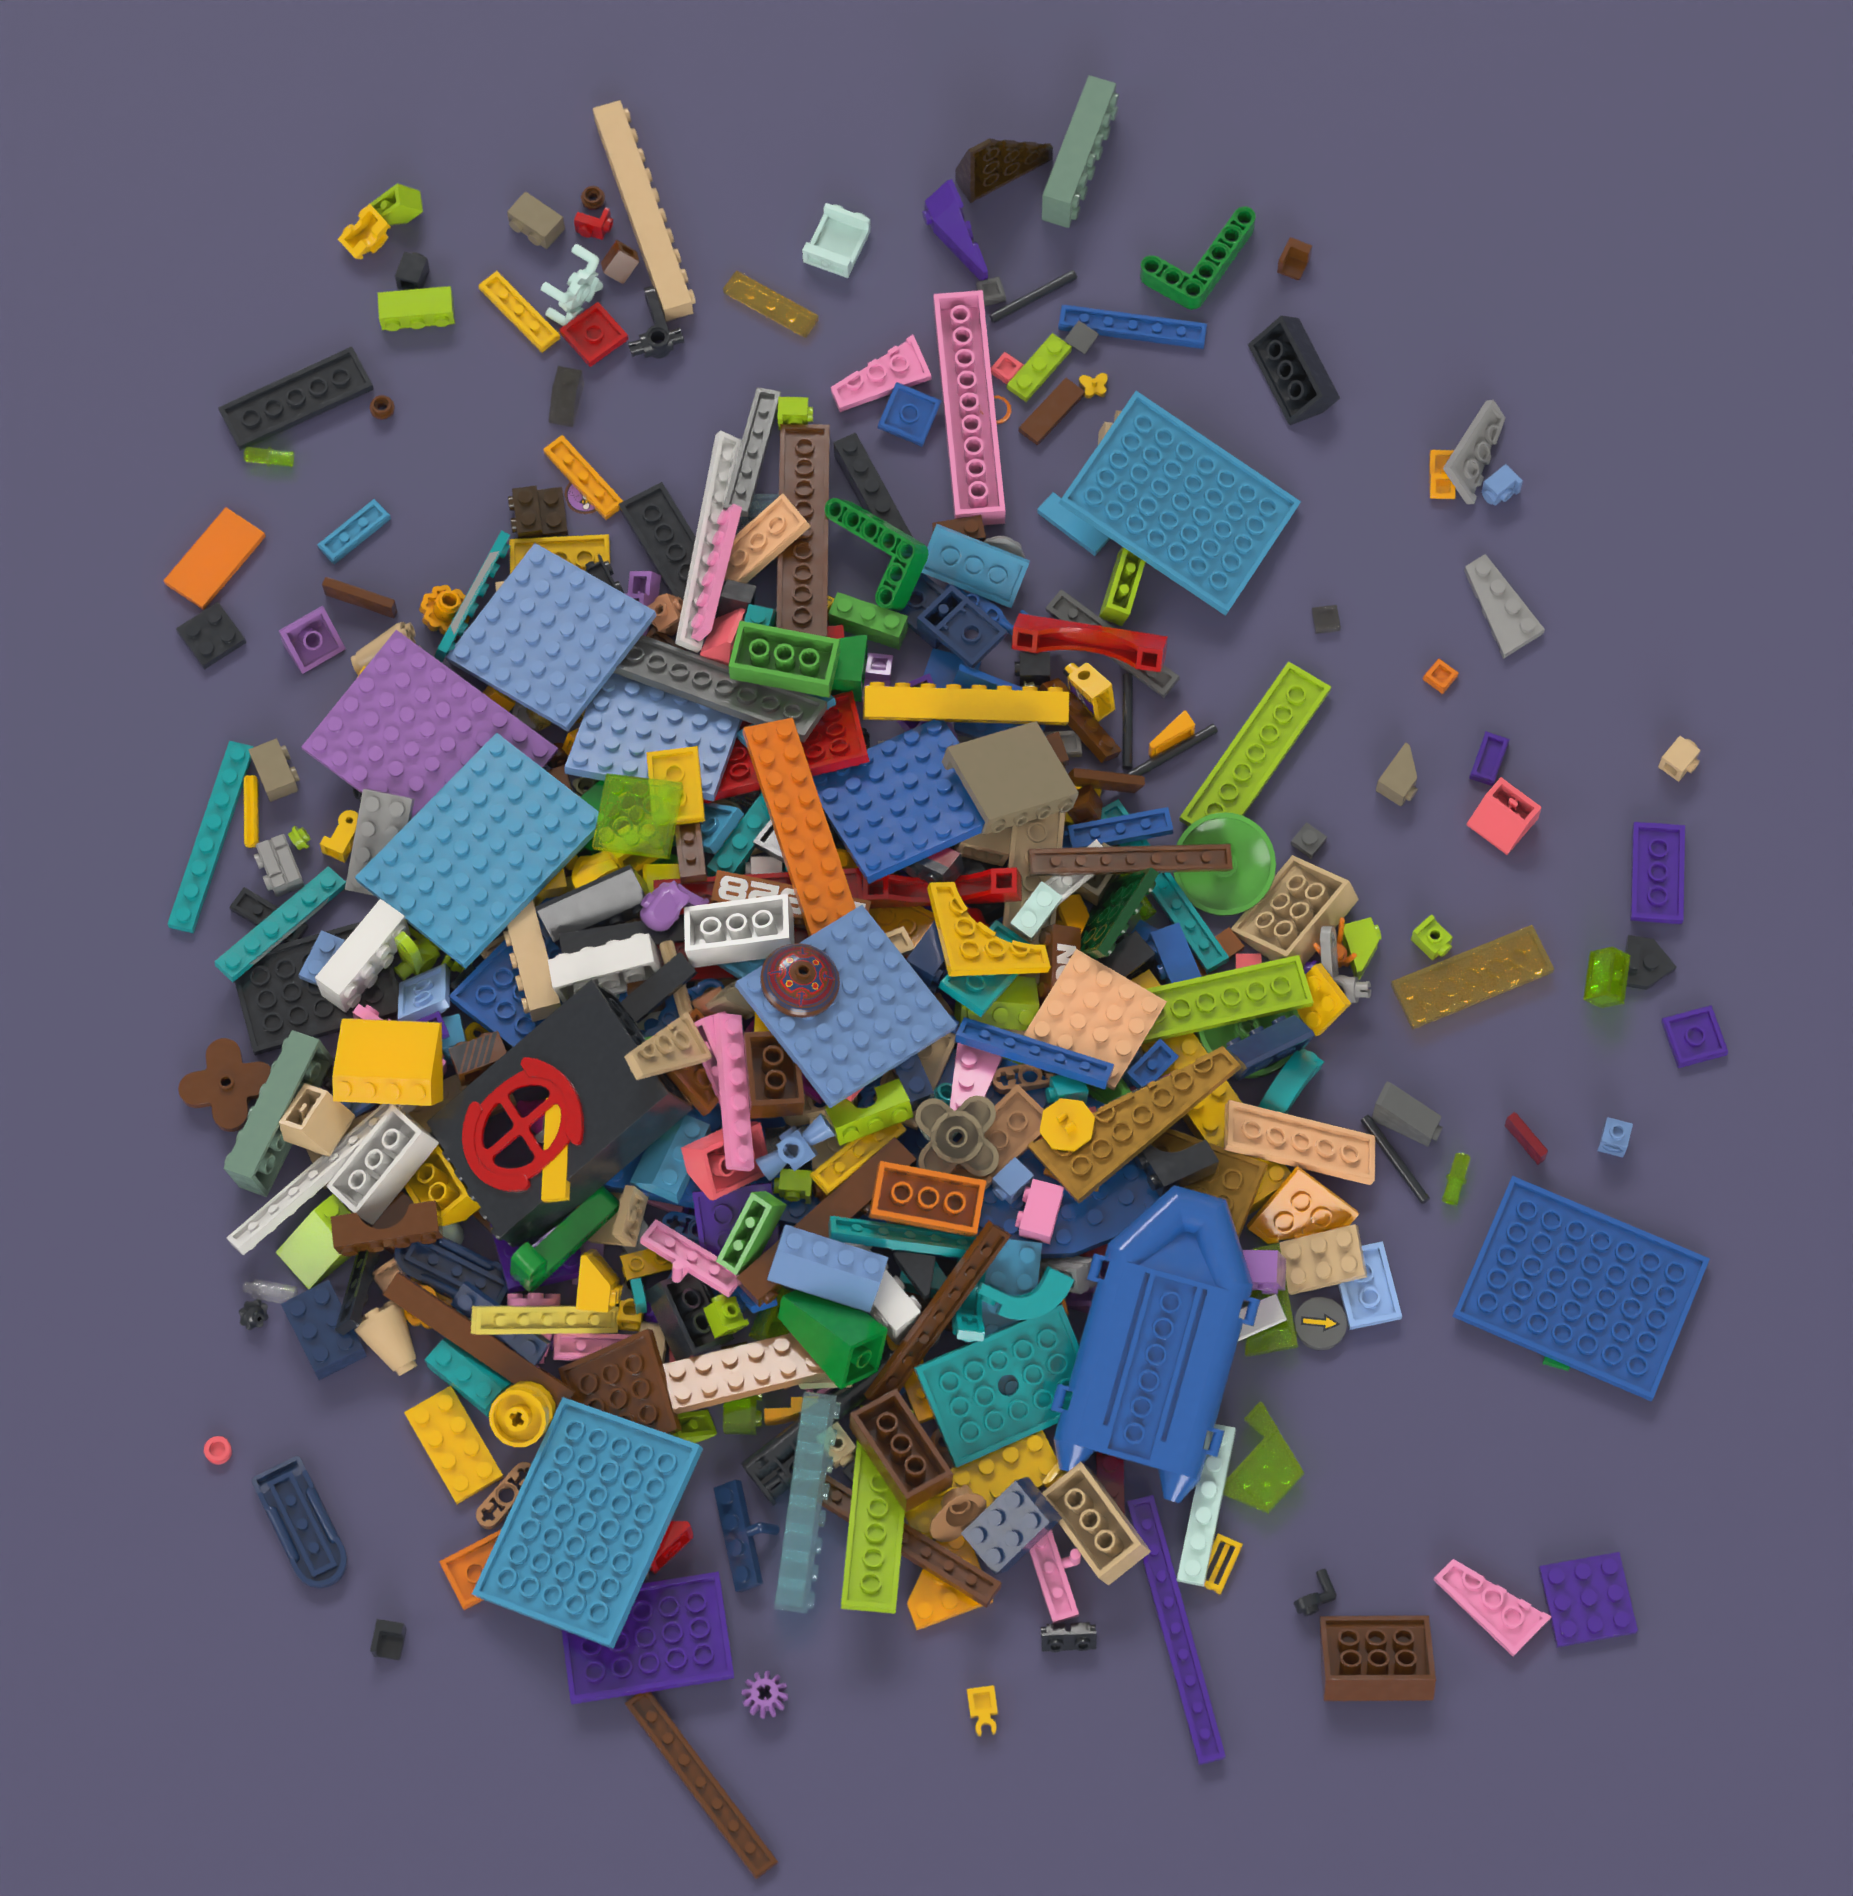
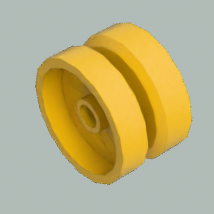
(522, 1414)

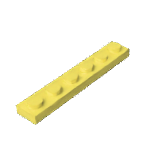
(541, 1320)

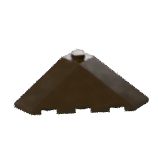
(998, 163)

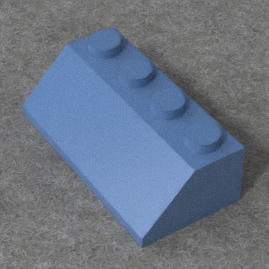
(827, 1268)

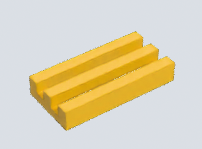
(1228, 1542)

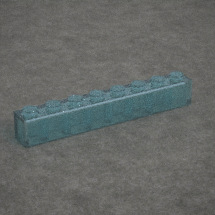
(805, 1502)

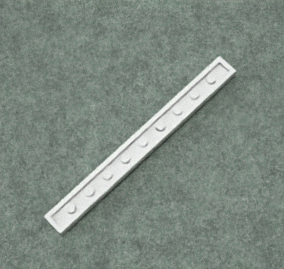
(719, 476)
(305, 1185)

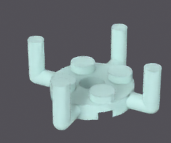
(581, 288)

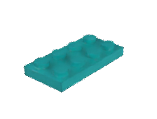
(981, 991)

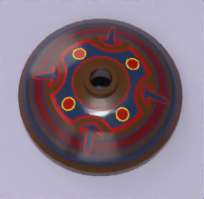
(798, 993)

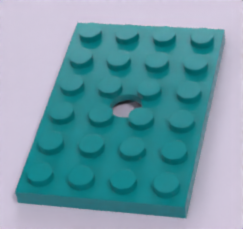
(966, 1392)

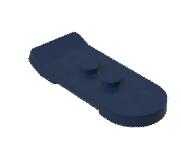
(448, 1265)
(302, 1523)

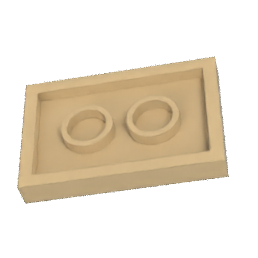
(1323, 1259)

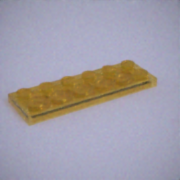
(1472, 977)

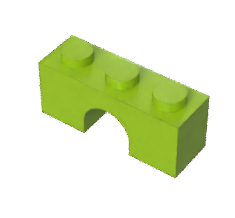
(854, 1122)

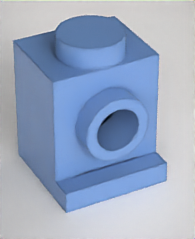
(1501, 485)

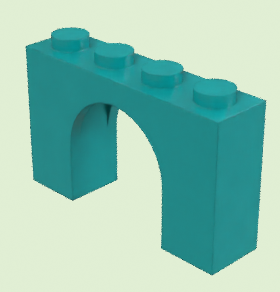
(740, 845)

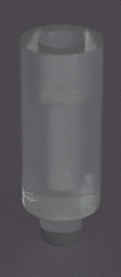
(270, 1291)

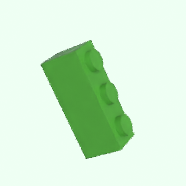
(868, 619)
(751, 1232)

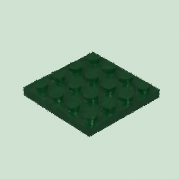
(1113, 912)

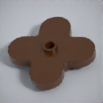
(207, 1086)

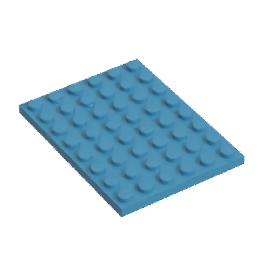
(1180, 502)
(480, 850)
(587, 1522)

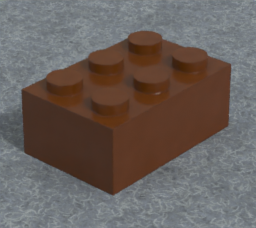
(772, 1078)

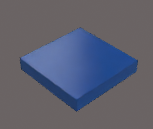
(909, 414)

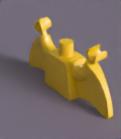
(600, 864)

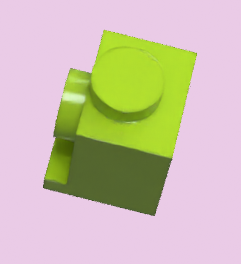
(794, 411)
(1430, 946)
(794, 1185)
(724, 1316)

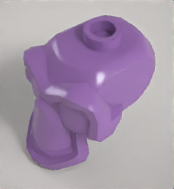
(664, 905)

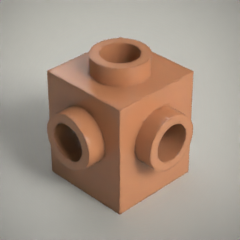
(668, 613)

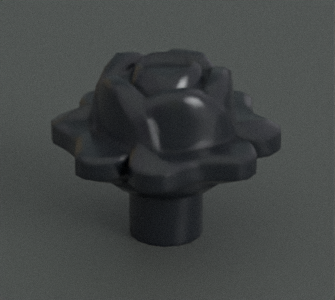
(253, 1314)

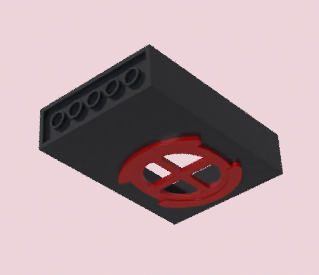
(602, 1106)

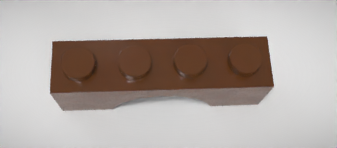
(420, 1224)

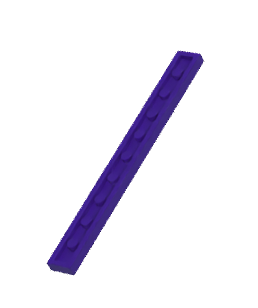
(1176, 1632)

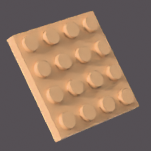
(1096, 1014)

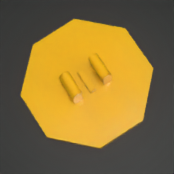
(1067, 1124)

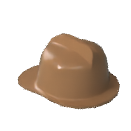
(957, 1512)

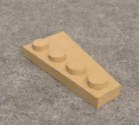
(669, 1049)

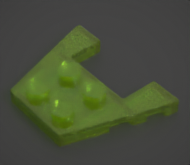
(1268, 1470)

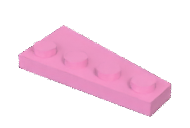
(900, 365)
(972, 1073)
(1502, 1615)

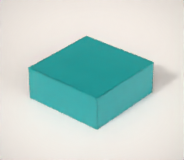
(638, 1295)

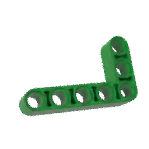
(1206, 266)
(903, 561)
(534, 1265)

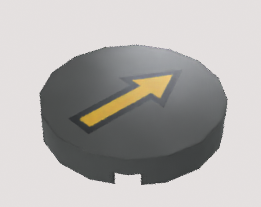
(1320, 1323)

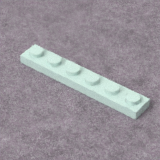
(1205, 1511)

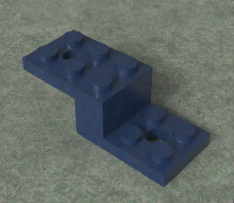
(947, 616)

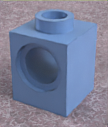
(1615, 1137)
(1011, 1181)

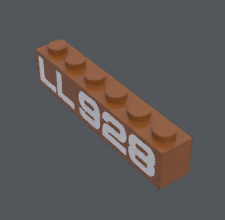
(739, 887)

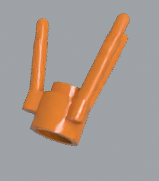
(1343, 960)

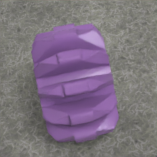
(776, 1694)

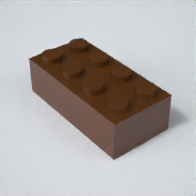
(901, 1450)

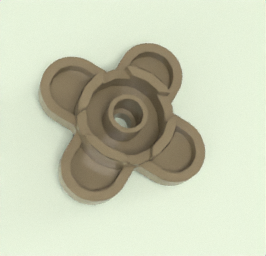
(970, 1120)

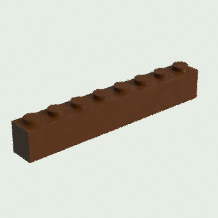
(848, 1201)

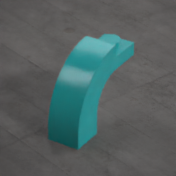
(1291, 1081)
(1038, 1302)
(968, 1320)

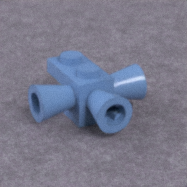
(796, 1147)

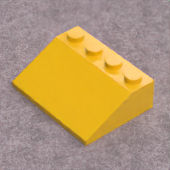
(389, 1062)

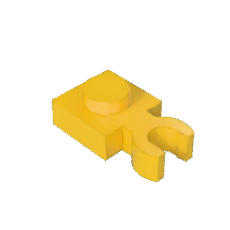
(982, 1705)

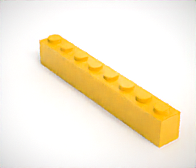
(966, 705)

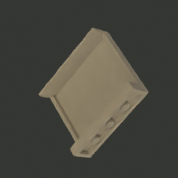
(1012, 776)

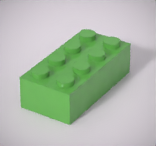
(784, 659)

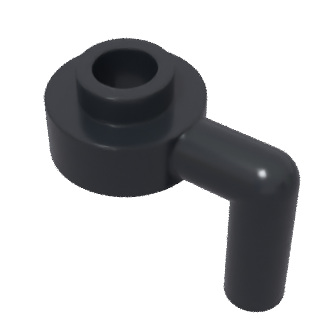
(1310, 1603)

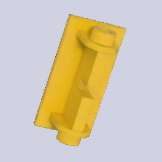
(643, 1264)

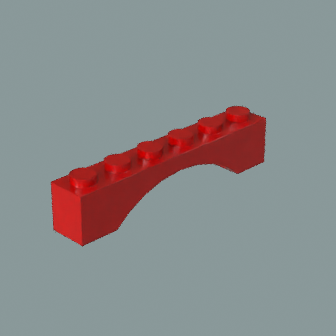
(1047, 634)
(981, 887)

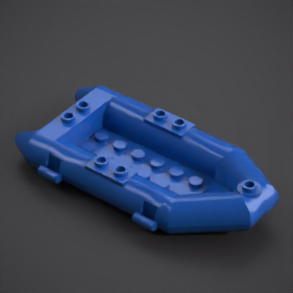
(1159, 1342)

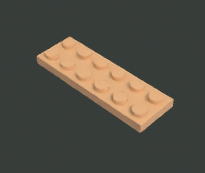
(1299, 1142)

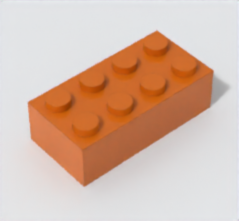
(927, 1199)

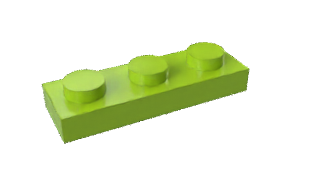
(1039, 367)

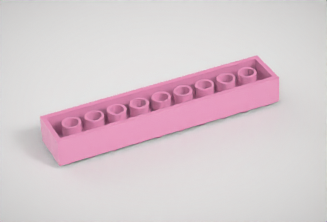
(965, 386)

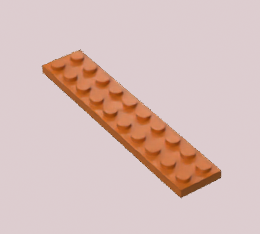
(799, 823)

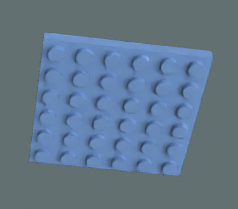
(551, 636)
(638, 719)
(873, 1023)

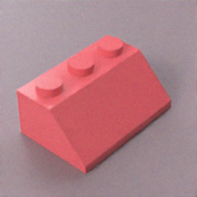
(707, 1165)

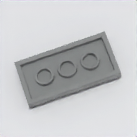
(378, 822)

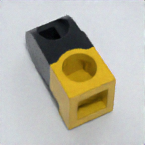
(627, 1317)

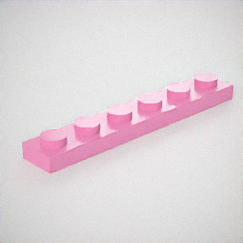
(714, 578)
(733, 1092)

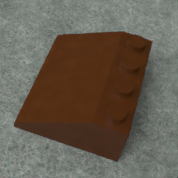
(1377, 1658)

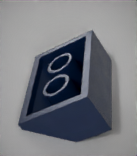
(1269, 1044)

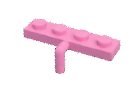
(688, 1258)
(1053, 1578)

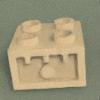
(626, 1223)

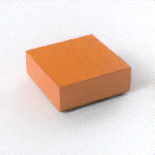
(1440, 676)

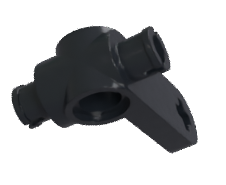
(659, 331)

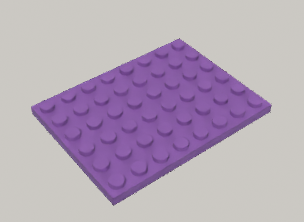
(413, 726)

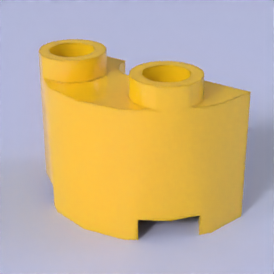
(366, 234)

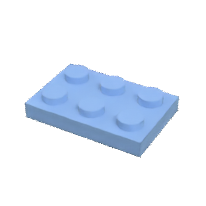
(424, 994)
(1371, 1298)

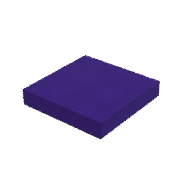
(1694, 1036)

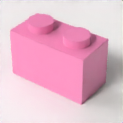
(1040, 1212)

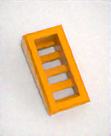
(1174, 733)

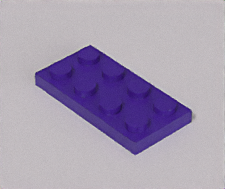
(1657, 873)

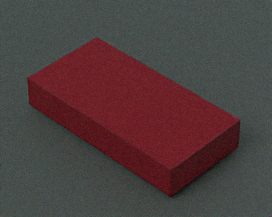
(1526, 1138)

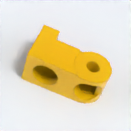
(341, 842)

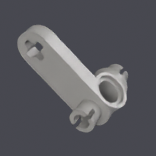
(1329, 959)

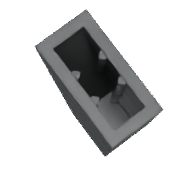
(1406, 1115)

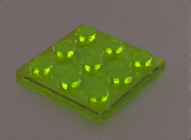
(637, 816)

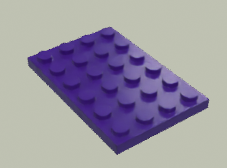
(668, 1642)

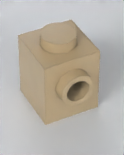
(1680, 758)
(844, 1448)

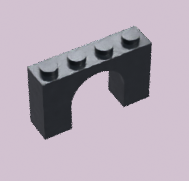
(1176, 1168)

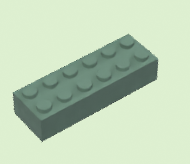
(1079, 151)
(260, 1143)

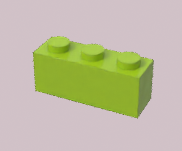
(416, 308)
(1122, 587)

